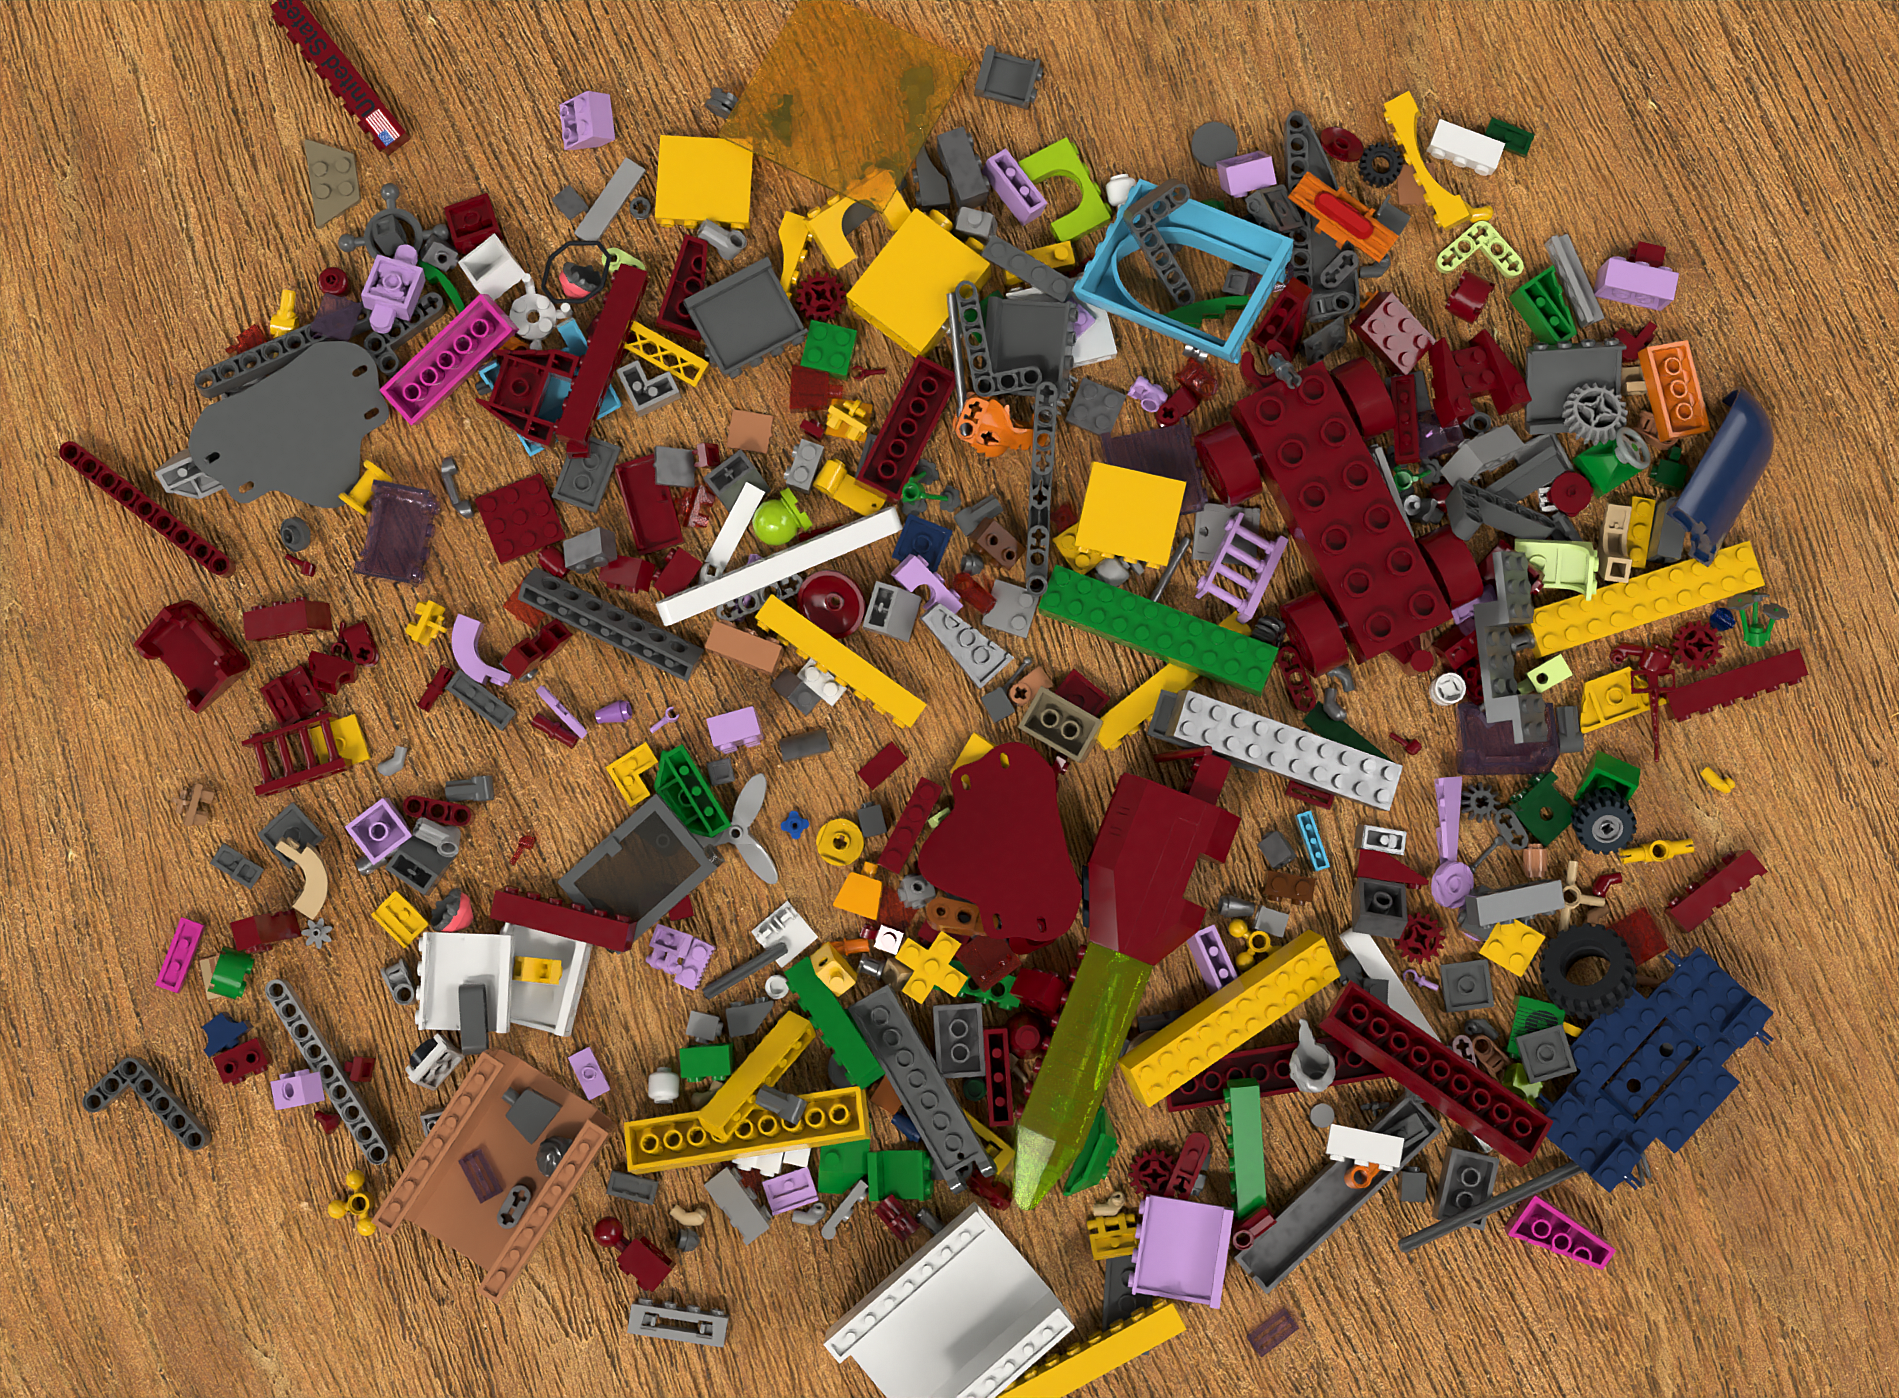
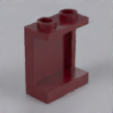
(1487, 572)

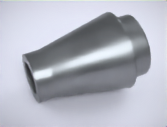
(1233, 907)

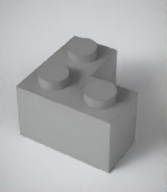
(646, 394)

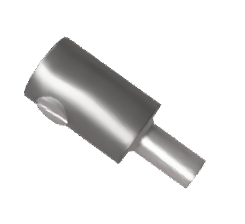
(366, 867)

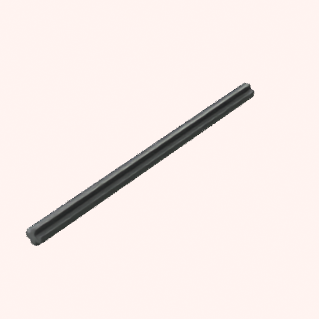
(1488, 1207)

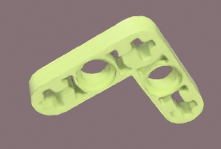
(1484, 244)

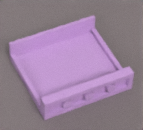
(1181, 1250)

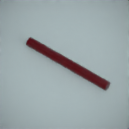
(1183, 754)

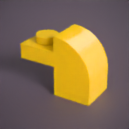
(537, 970)

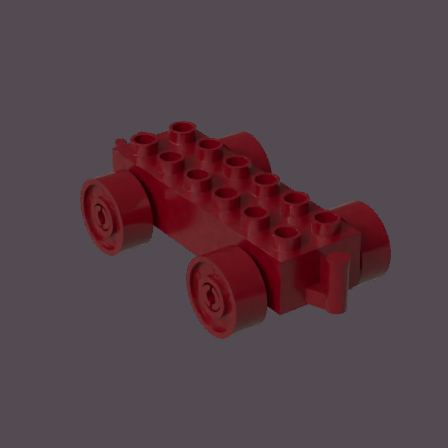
(1316, 465)

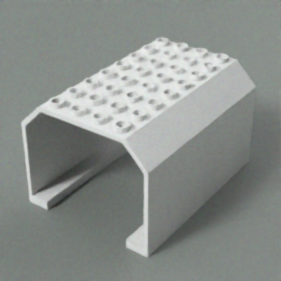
(953, 1317)

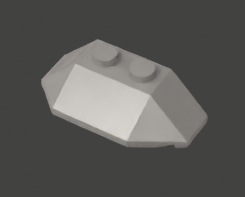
(184, 478)

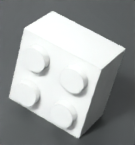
(492, 268)

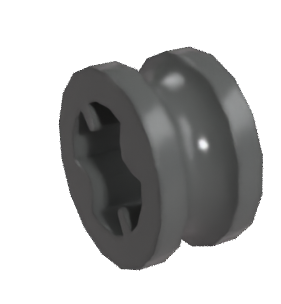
(646, 204)

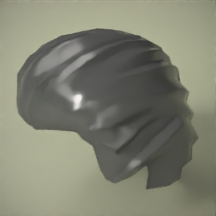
(551, 1153)

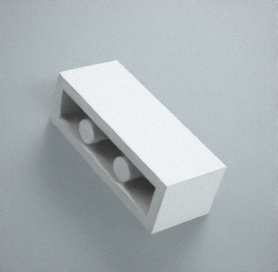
(1465, 148)
(1364, 1147)

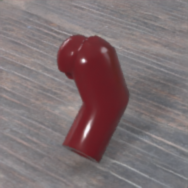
(1603, 883)

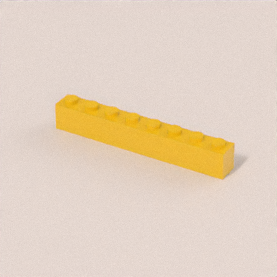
(840, 661)
(1141, 703)

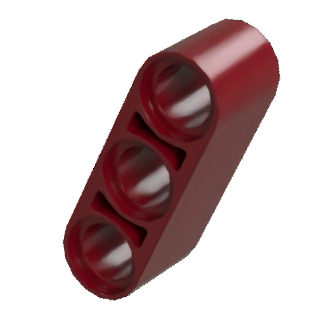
(428, 806)

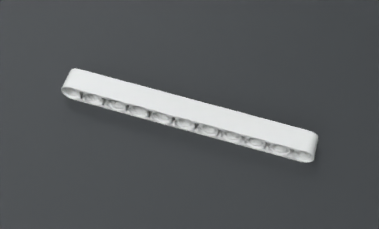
(779, 565)
(1376, 967)

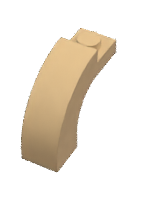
(1612, 550)
(315, 889)

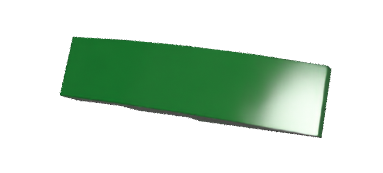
(1207, 309)

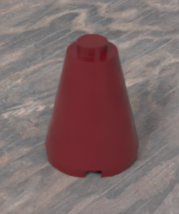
(1026, 1034)

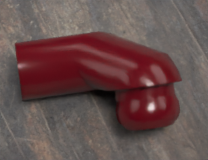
(1624, 649)

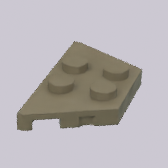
(332, 181)

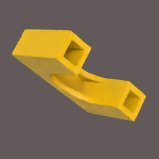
(826, 226)

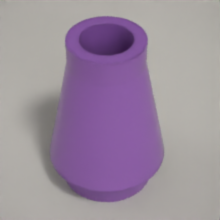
(616, 712)

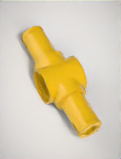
(285, 319)
(1645, 854)

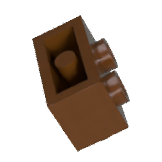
(997, 544)
(1288, 886)

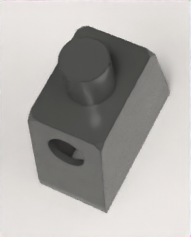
(530, 1112)

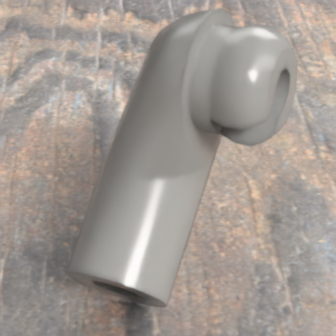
(394, 764)
(812, 1216)

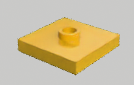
(348, 740)

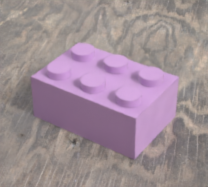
(1636, 283)
(735, 729)

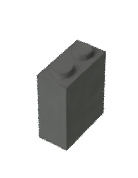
(1665, 536)

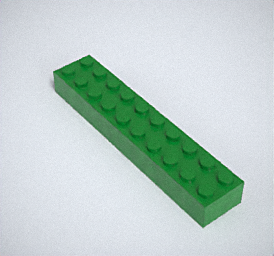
(1158, 631)

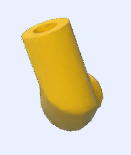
(1716, 782)

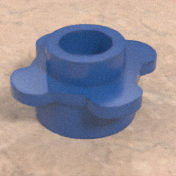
(794, 831)

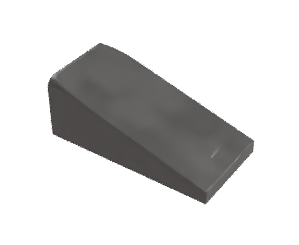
(1380, 839)

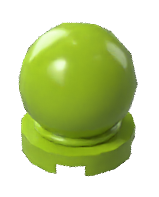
(778, 520)

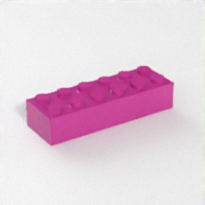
(449, 359)

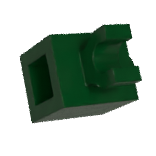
(1668, 473)

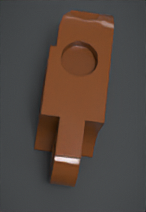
(949, 922)

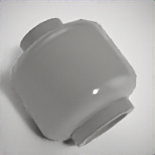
(1113, 571)

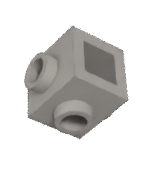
(915, 891)

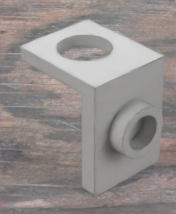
(1270, 921)

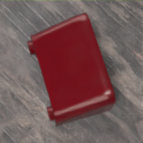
(194, 652)

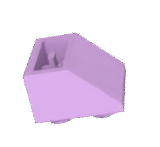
(587, 121)

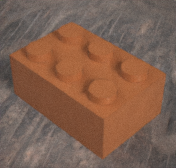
(745, 647)

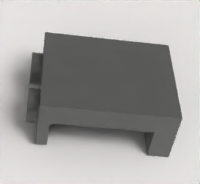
(1008, 78)

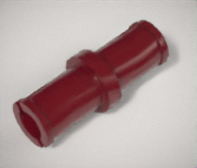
(435, 688)
(555, 730)

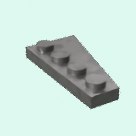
(967, 646)

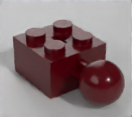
(638, 1257)

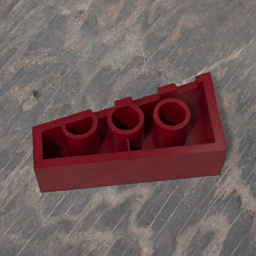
(685, 281)
(1713, 889)

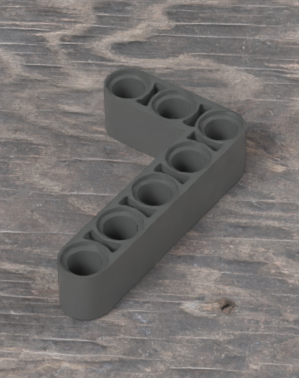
(1156, 244)
(982, 350)
(1471, 506)
(152, 1099)

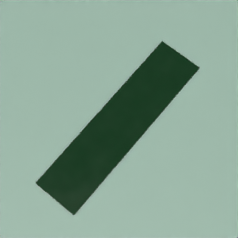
(1339, 732)

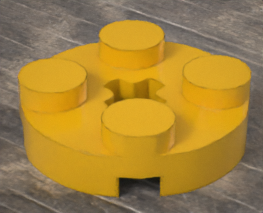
(827, 847)

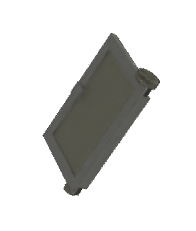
(642, 867)

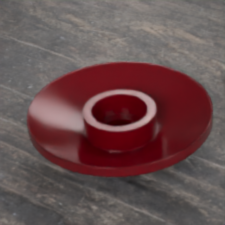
(1341, 144)

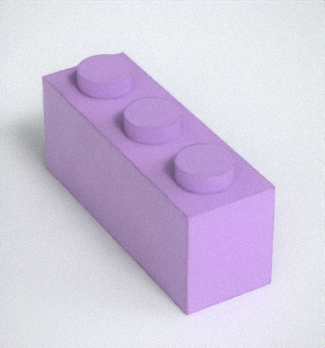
(1014, 187)
(1212, 959)

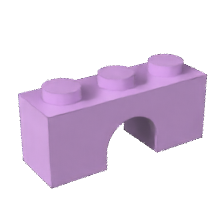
(913, 572)

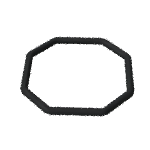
(557, 252)

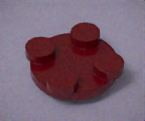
(1570, 493)

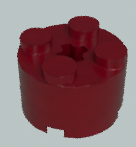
(1469, 296)

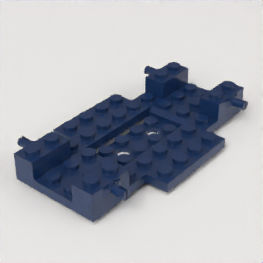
(1701, 1010)

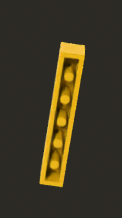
(762, 1066)

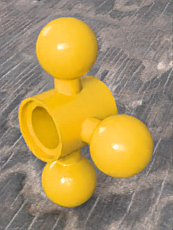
(1245, 960)
(338, 1208)

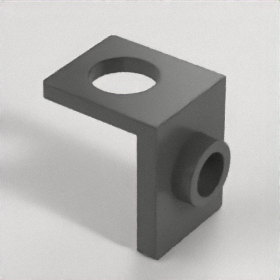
(1392, 217)

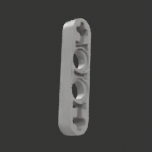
(759, 598)

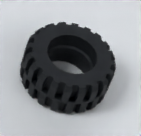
(1583, 943)

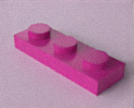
(180, 955)

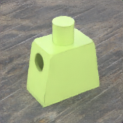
(1554, 671)

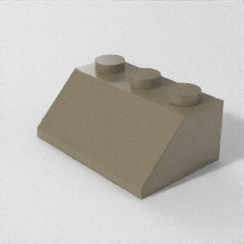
(1061, 725)

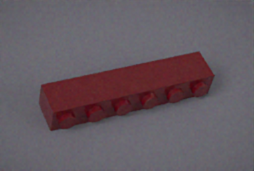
(1734, 684)
(563, 919)

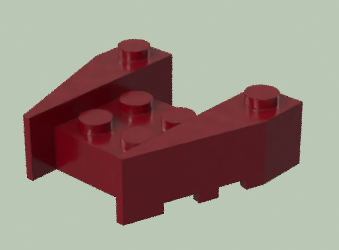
(1474, 374)
(522, 388)

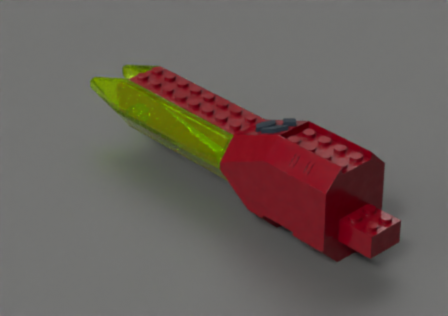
(1131, 924)

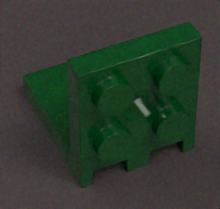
(1535, 796)

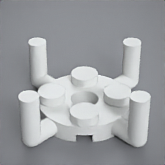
(536, 303)

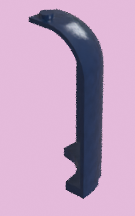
(1725, 475)

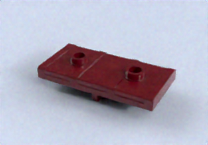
(648, 507)

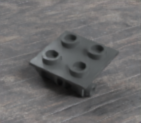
(1324, 342)

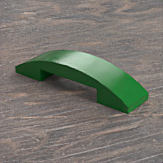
(434, 276)

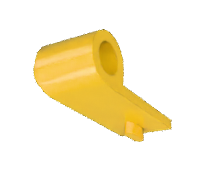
(840, 486)

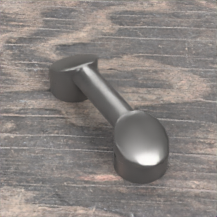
(447, 470)

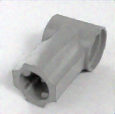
(727, 243)
(444, 838)

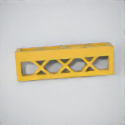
(670, 348)

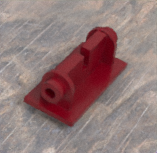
(997, 1197)

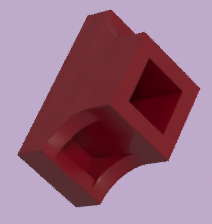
(331, 672)

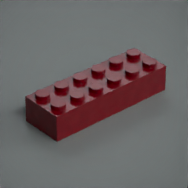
(906, 430)

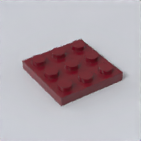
(520, 518)

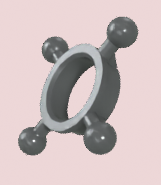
(390, 194)

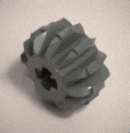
(1270, 631)
(1476, 793)

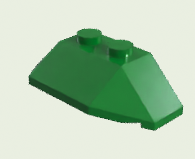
(690, 794)
(1092, 1162)
(842, 1165)

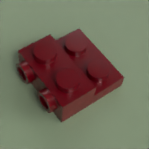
(472, 222)

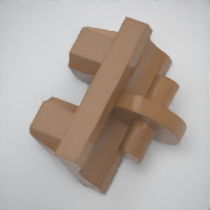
(192, 815)

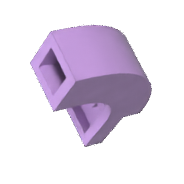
(465, 649)

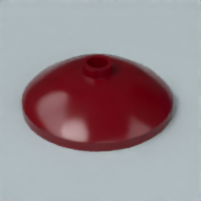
(818, 605)

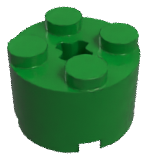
(230, 973)

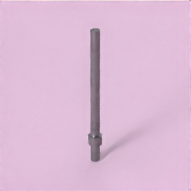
(957, 359)

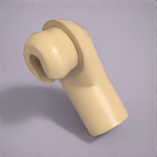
(688, 1218)

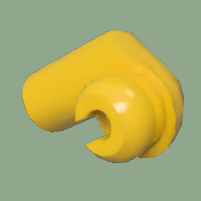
(1480, 214)

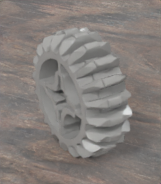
(1576, 412)

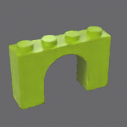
(1062, 160)

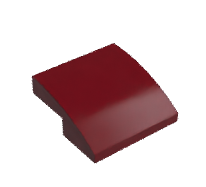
(293, 696)

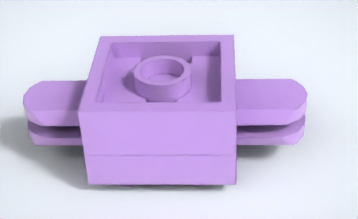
(393, 288)

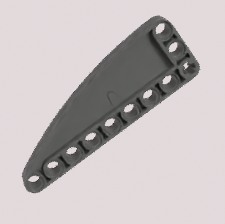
(1316, 249)

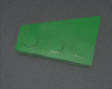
(1544, 309)

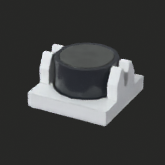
(433, 1062)

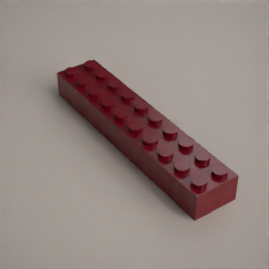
(1271, 1071)
(1436, 1074)

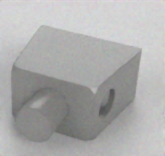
(973, 224)

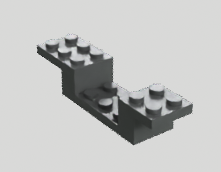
(1495, 654)

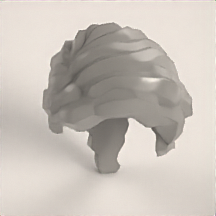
(1311, 1062)

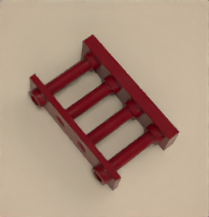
(292, 777)

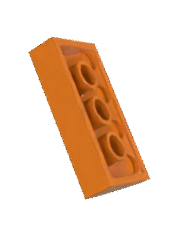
(1674, 390)

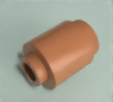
(1535, 860)

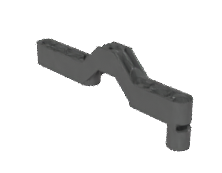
(1040, 512)

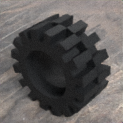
(1370, 174)

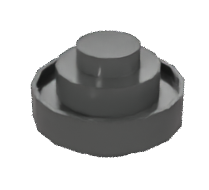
(295, 534)

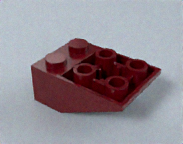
(1460, 656)

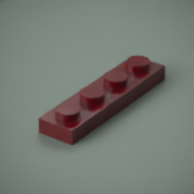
(1407, 429)

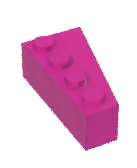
(1553, 1229)

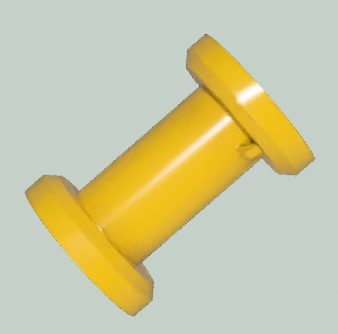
(362, 490)

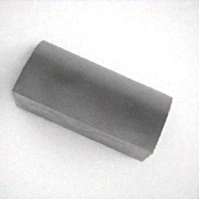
(804, 745)

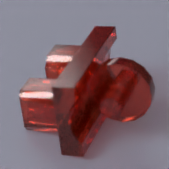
(698, 497)

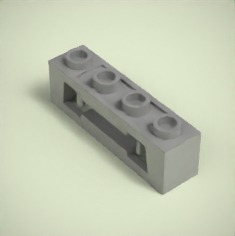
(669, 1310)

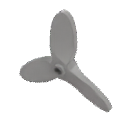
(744, 814)

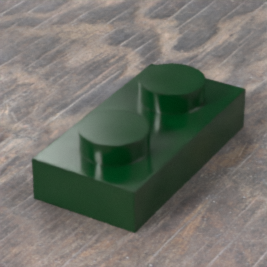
(1515, 139)

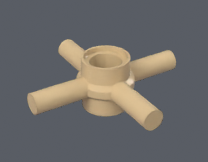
(1578, 897)

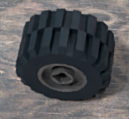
(1603, 821)

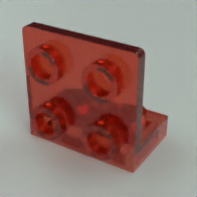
(987, 960)

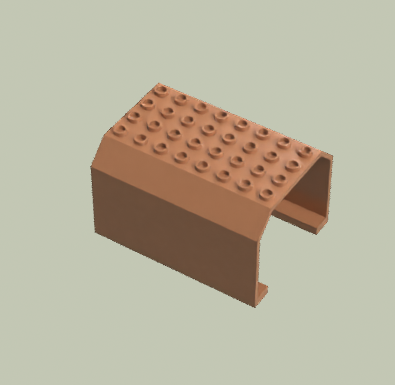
(440, 1198)

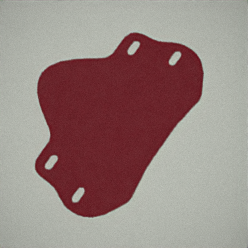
(1006, 846)

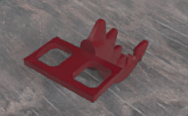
(1653, 696)

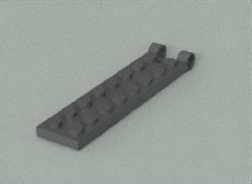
(920, 1086)

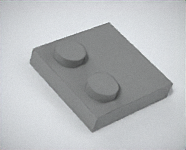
(1012, 611)

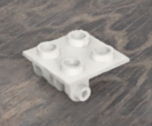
(787, 927)

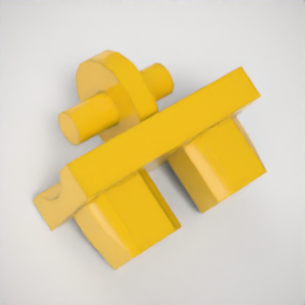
(839, 414)
(429, 623)

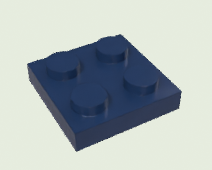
(922, 539)

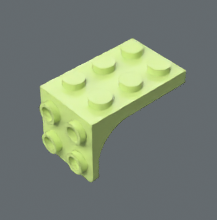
(1564, 563)

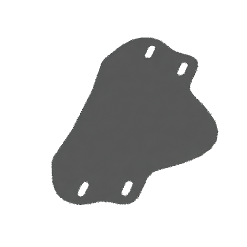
(294, 428)

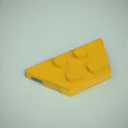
(1610, 700)

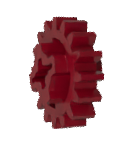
(815, 305)
(1695, 655)
(1423, 947)
(1152, 1163)

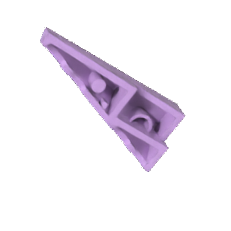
(1448, 804)

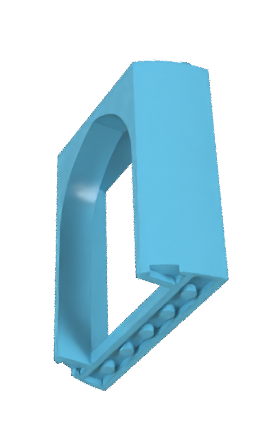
(1200, 228)

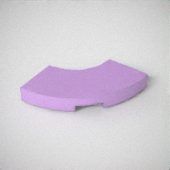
(561, 711)

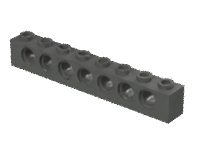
(610, 624)

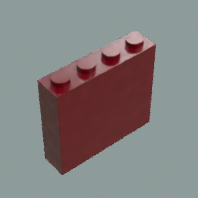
(910, 826)

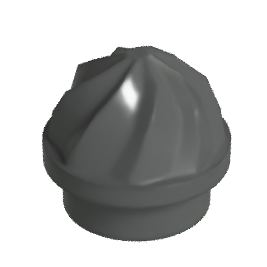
(971, 564)
(687, 1240)

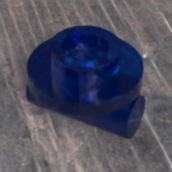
(1721, 619)

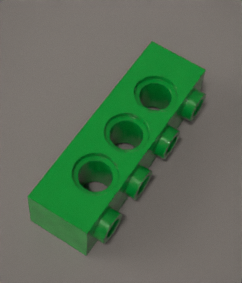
(1005, 1001)

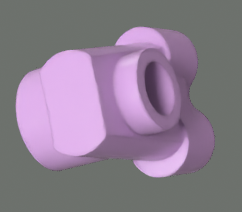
(1150, 394)

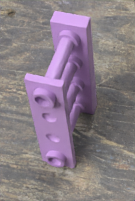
(1264, 568)

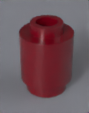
(553, 561)

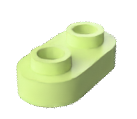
(622, 257)

